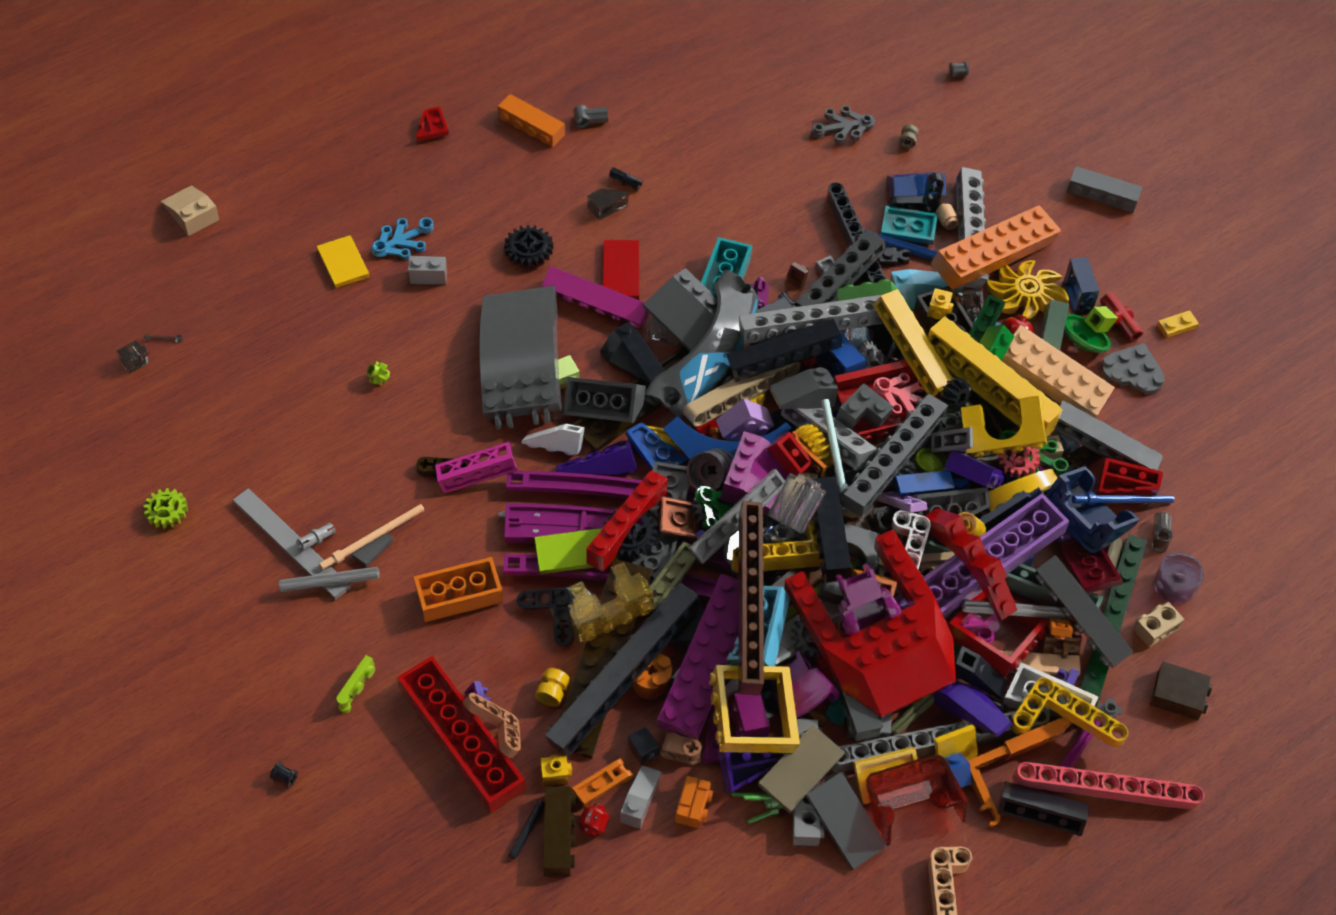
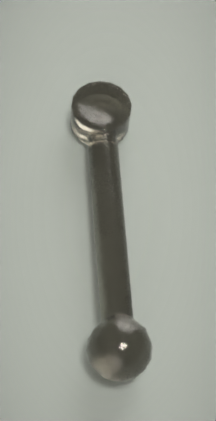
(178, 338)

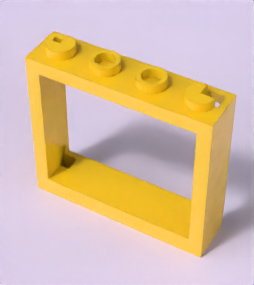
(755, 744)

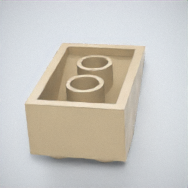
(191, 209)

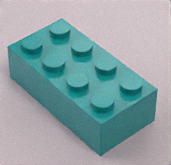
(727, 256)

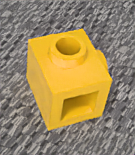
(940, 304)
(555, 770)

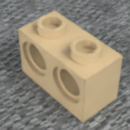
(1161, 627)

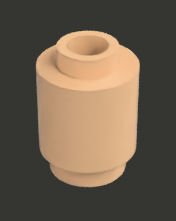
(947, 216)

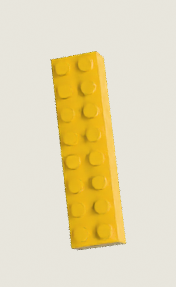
(988, 374)

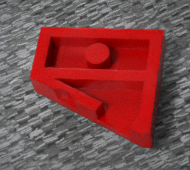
(432, 124)

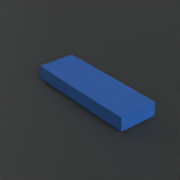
(924, 483)

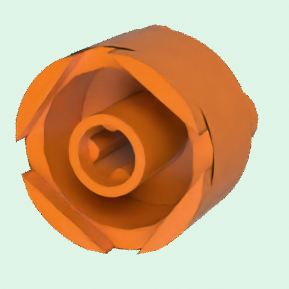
(655, 679)

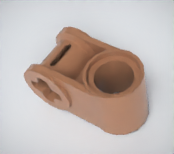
(680, 749)

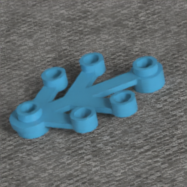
(381, 247)

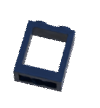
(1081, 286)

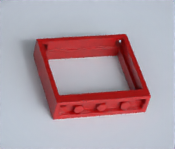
(993, 656)

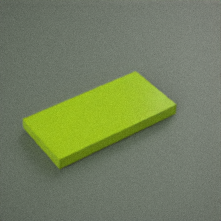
(564, 551)

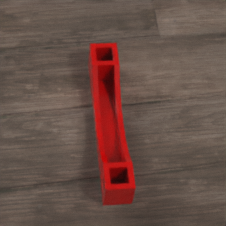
(608, 541)

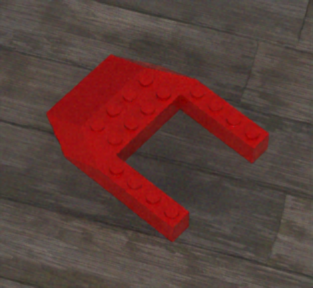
(893, 658)

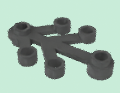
(864, 122)

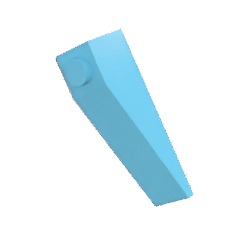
(917, 282)

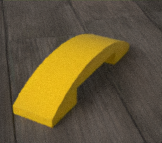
(1028, 483)

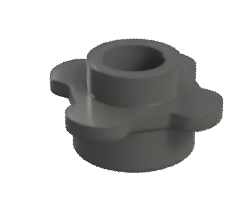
(1110, 704)

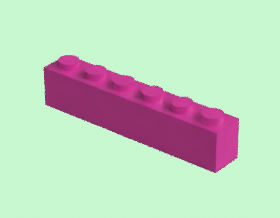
(597, 297)

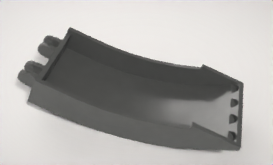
(519, 355)

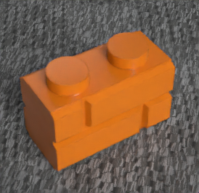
(693, 802)

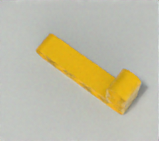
(788, 554)
(1068, 711)

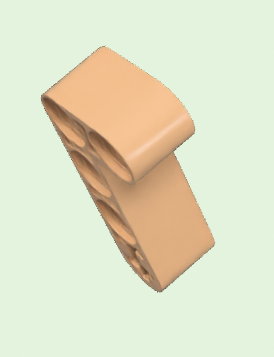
(945, 871)

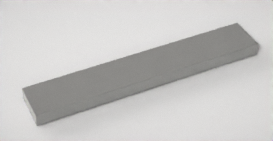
(729, 523)

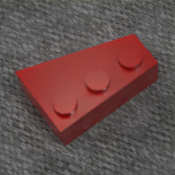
(1128, 479)

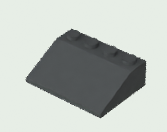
(684, 308)

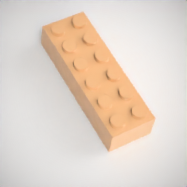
(1056, 373)

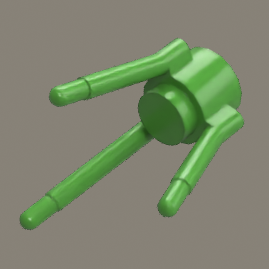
(769, 803)

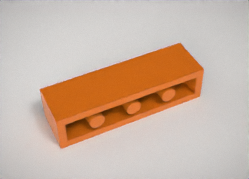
(531, 120)

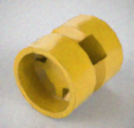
(973, 524)
(550, 690)

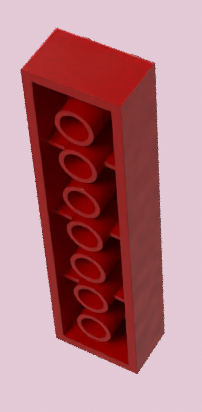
(461, 734)

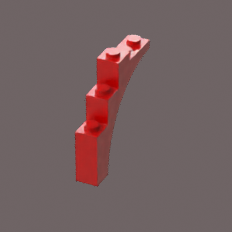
(970, 550)

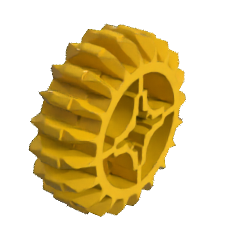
(816, 443)

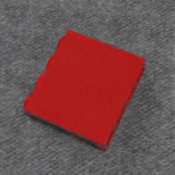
(850, 382)

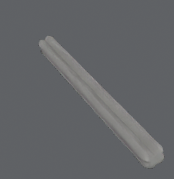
(1023, 609)

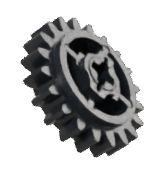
(517, 246)
(642, 526)

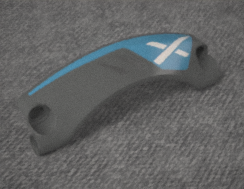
(708, 361)

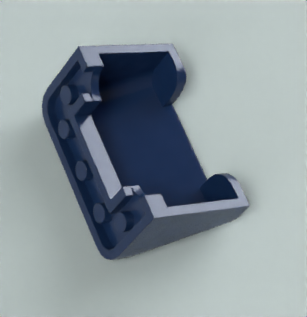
(1089, 524)

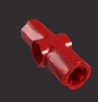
(1125, 316)

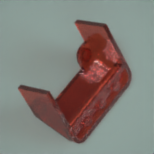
(910, 784)

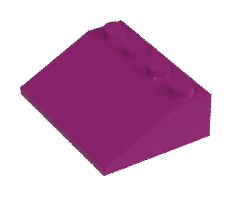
(748, 468)

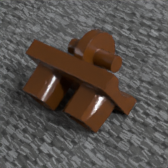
(1064, 647)

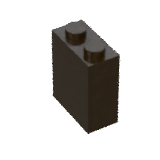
(1181, 691)

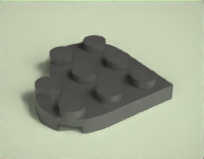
(1134, 368)

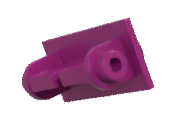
(761, 290)

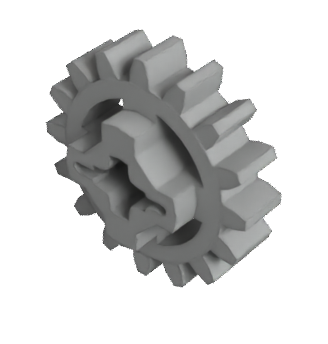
(871, 353)

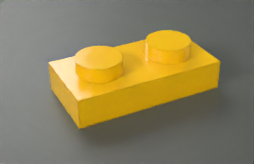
(1177, 324)

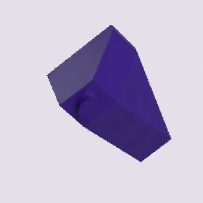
(615, 459)
(972, 706)

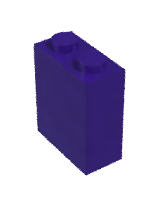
(974, 470)

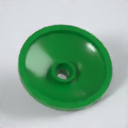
(1084, 336)

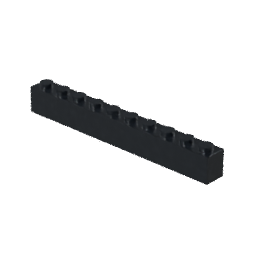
(623, 670)

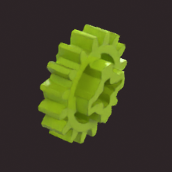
(165, 508)

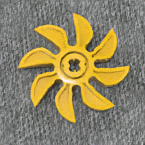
(1027, 290)

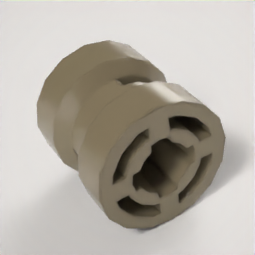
(909, 136)

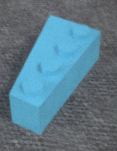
(774, 615)

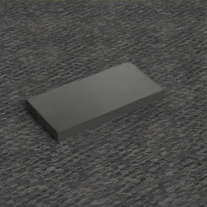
(846, 820)

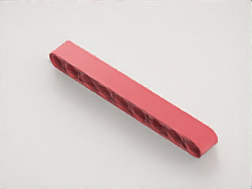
(1116, 781)

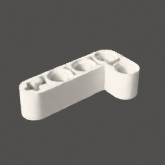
(914, 535)

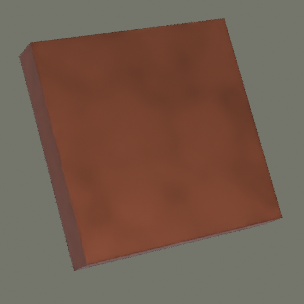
(677, 519)

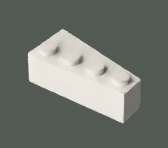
(1025, 680)

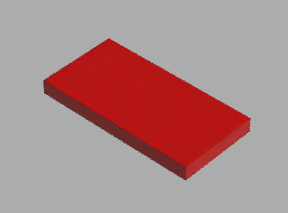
(622, 267)

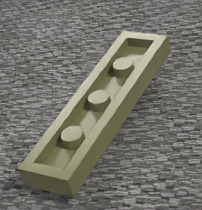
(672, 573)

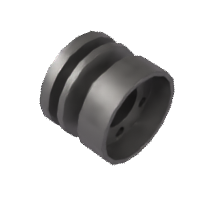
(709, 468)

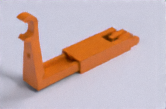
(1009, 750)

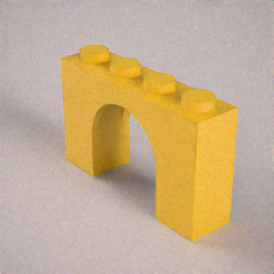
(1030, 434)

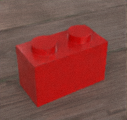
(789, 454)

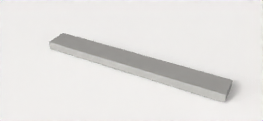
(286, 539)

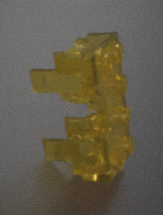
(592, 618)

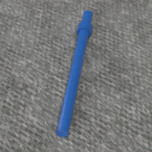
(1092, 499)

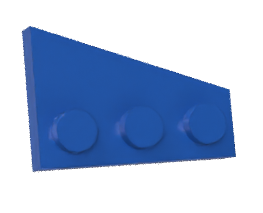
(653, 448)

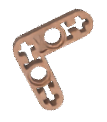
(505, 721)

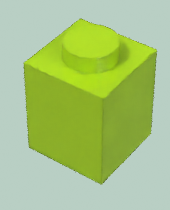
(1101, 319)

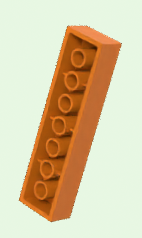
(995, 247)

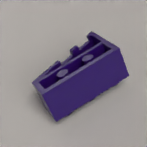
(744, 767)

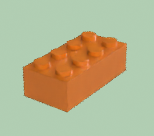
(458, 589)

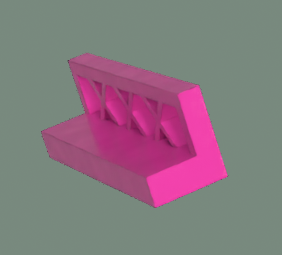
(476, 471)

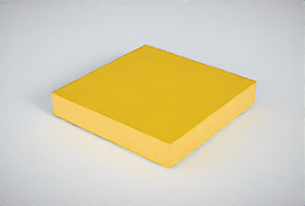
(958, 741)

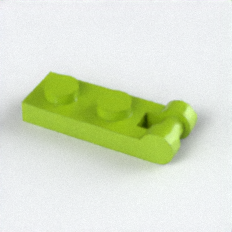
(355, 684)

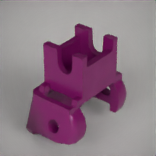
(864, 602)
(808, 686)

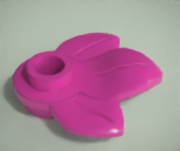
(983, 627)

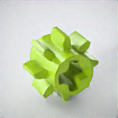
(378, 373)

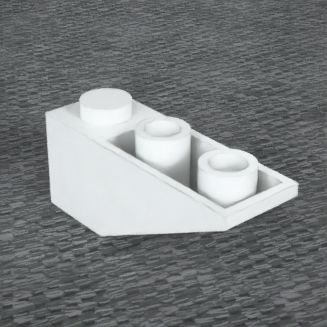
(560, 438)

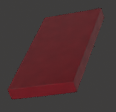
(1089, 569)

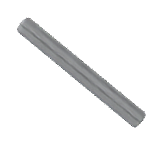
(328, 579)

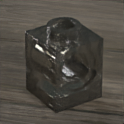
(133, 356)

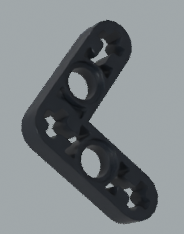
(922, 202)
(559, 607)

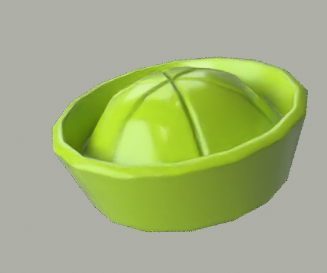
(930, 461)

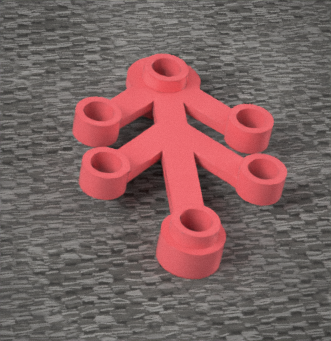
(905, 394)

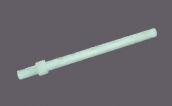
(834, 447)

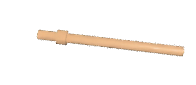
(339, 556)

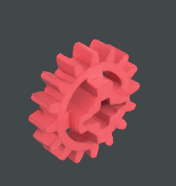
(1019, 462)

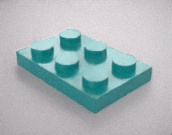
(909, 225)

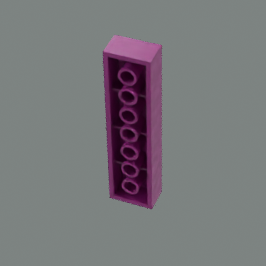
(712, 642)

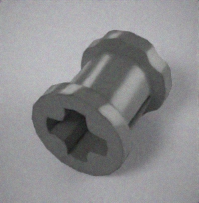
(959, 69)

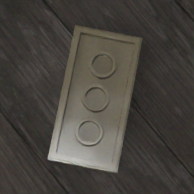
(802, 770)

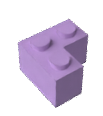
(744, 417)

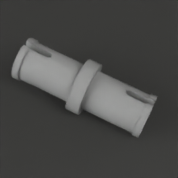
(315, 536)

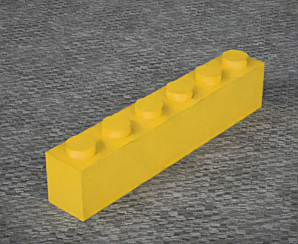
(912, 342)

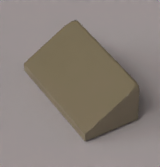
(1114, 551)

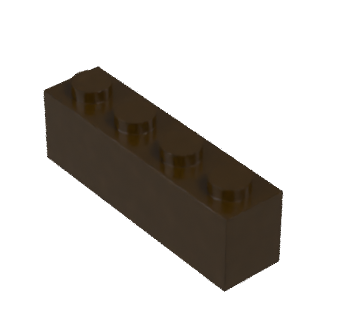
(557, 831)

